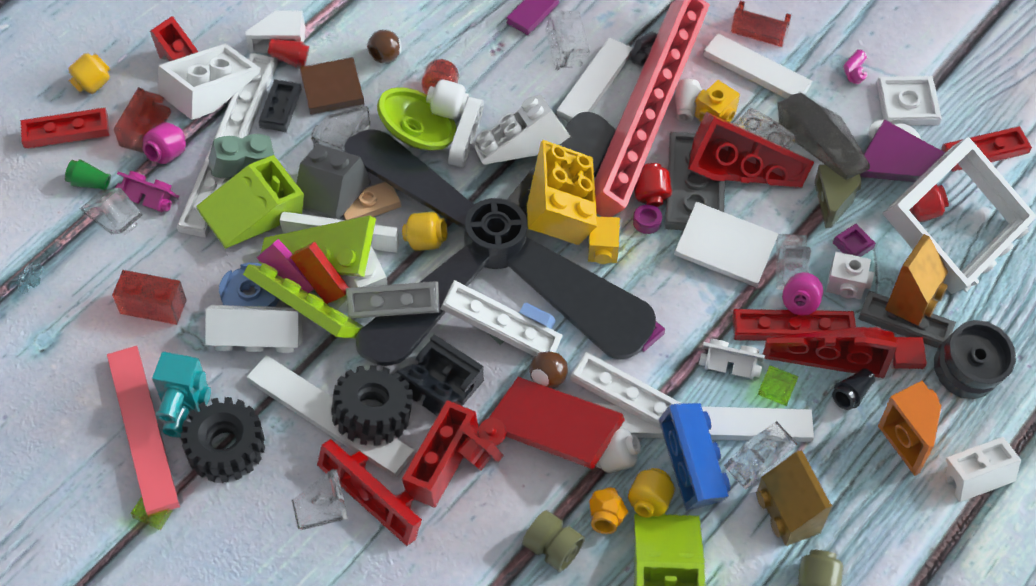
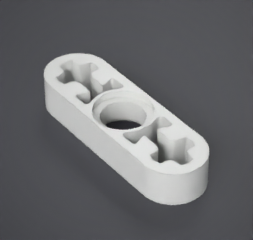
(466, 132)

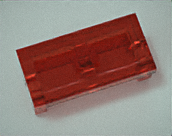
(760, 26)
(139, 118)

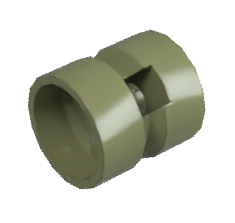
(551, 539)

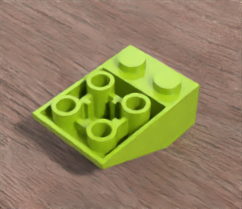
(251, 202)
(668, 551)

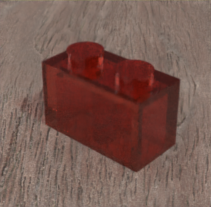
(149, 297)

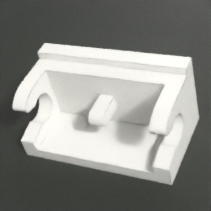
(982, 468)

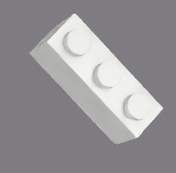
(253, 328)

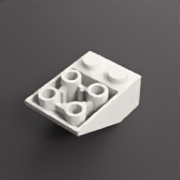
(520, 133)

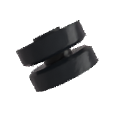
(974, 359)

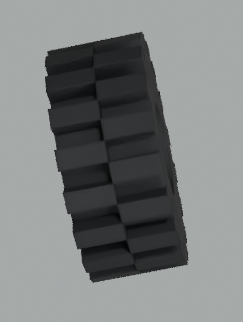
(221, 419)
(366, 421)

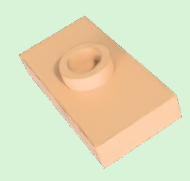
(373, 202)

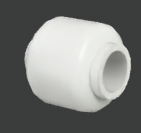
(447, 99)
(621, 452)

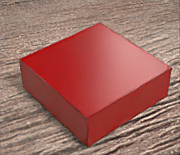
(909, 353)

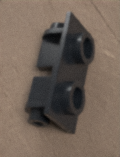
(423, 383)

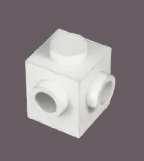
(849, 276)

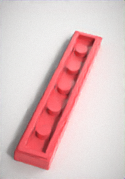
(142, 431)

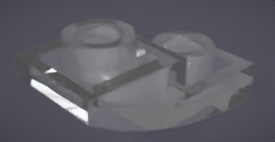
(767, 128)

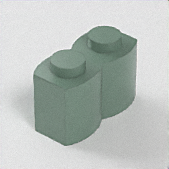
(233, 153)

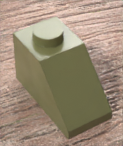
(834, 193)

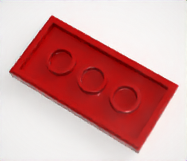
(557, 422)

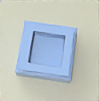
(538, 315)

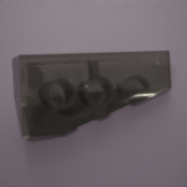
(822, 134)

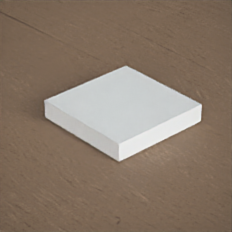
(909, 100)

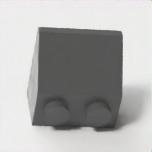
(331, 181)

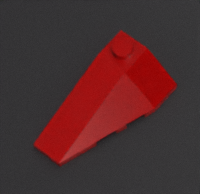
(735, 154)
(836, 350)

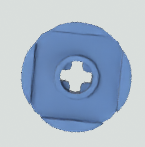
(232, 289)

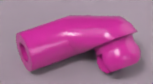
(853, 69)

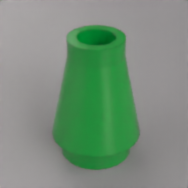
(85, 175)

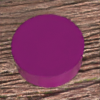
(647, 219)

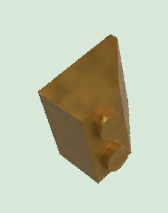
(919, 283)
(794, 499)

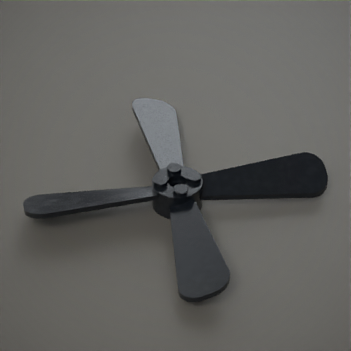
(498, 240)

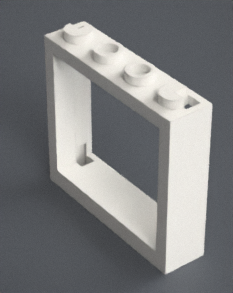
(993, 187)

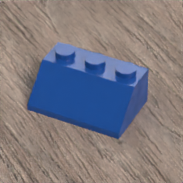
(694, 455)

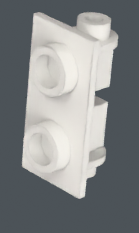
(720, 354)

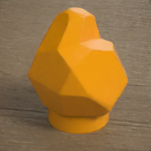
(607, 510)

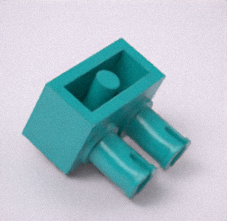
(180, 388)

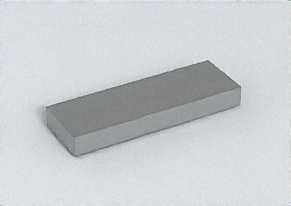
(393, 300)

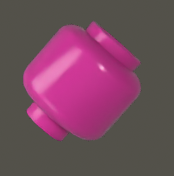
(164, 143)
(802, 293)

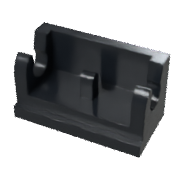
(451, 367)

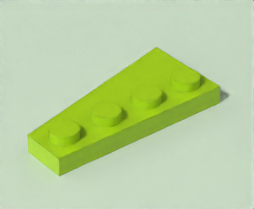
(343, 243)
(303, 302)

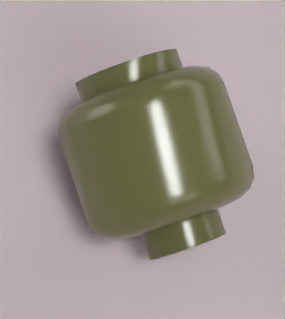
(820, 569)

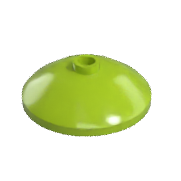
(411, 120)

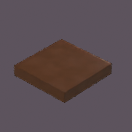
(331, 85)

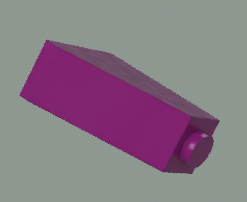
(898, 155)

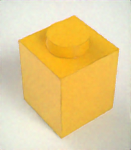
(604, 241)

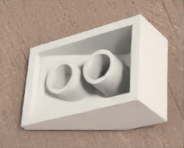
(204, 79)

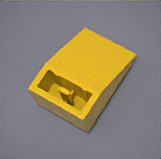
(562, 194)

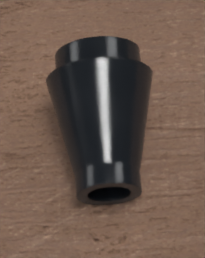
(852, 390)

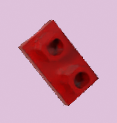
(481, 445)

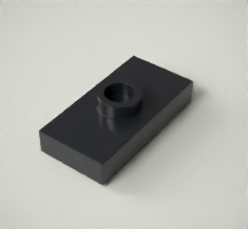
(280, 105)

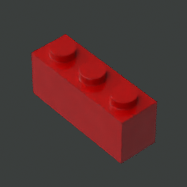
(438, 454)

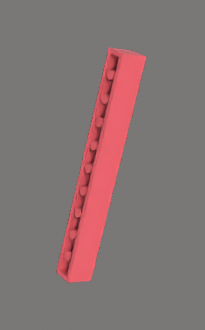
(647, 106)

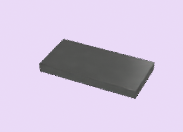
(688, 185)

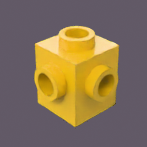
(717, 100)

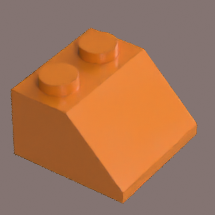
(912, 424)

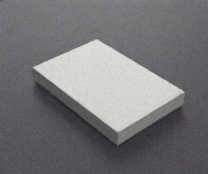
(726, 244)

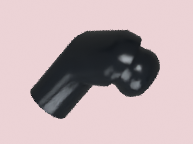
(641, 44)

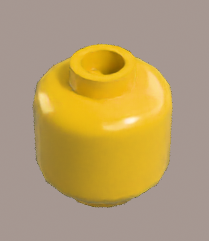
(89, 73)
(425, 231)
(651, 492)

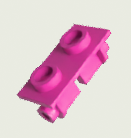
(156, 194)

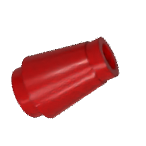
(290, 52)

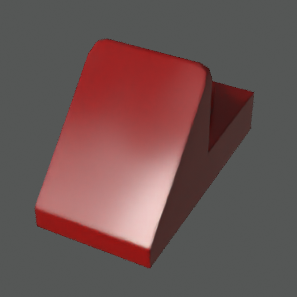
(172, 40)

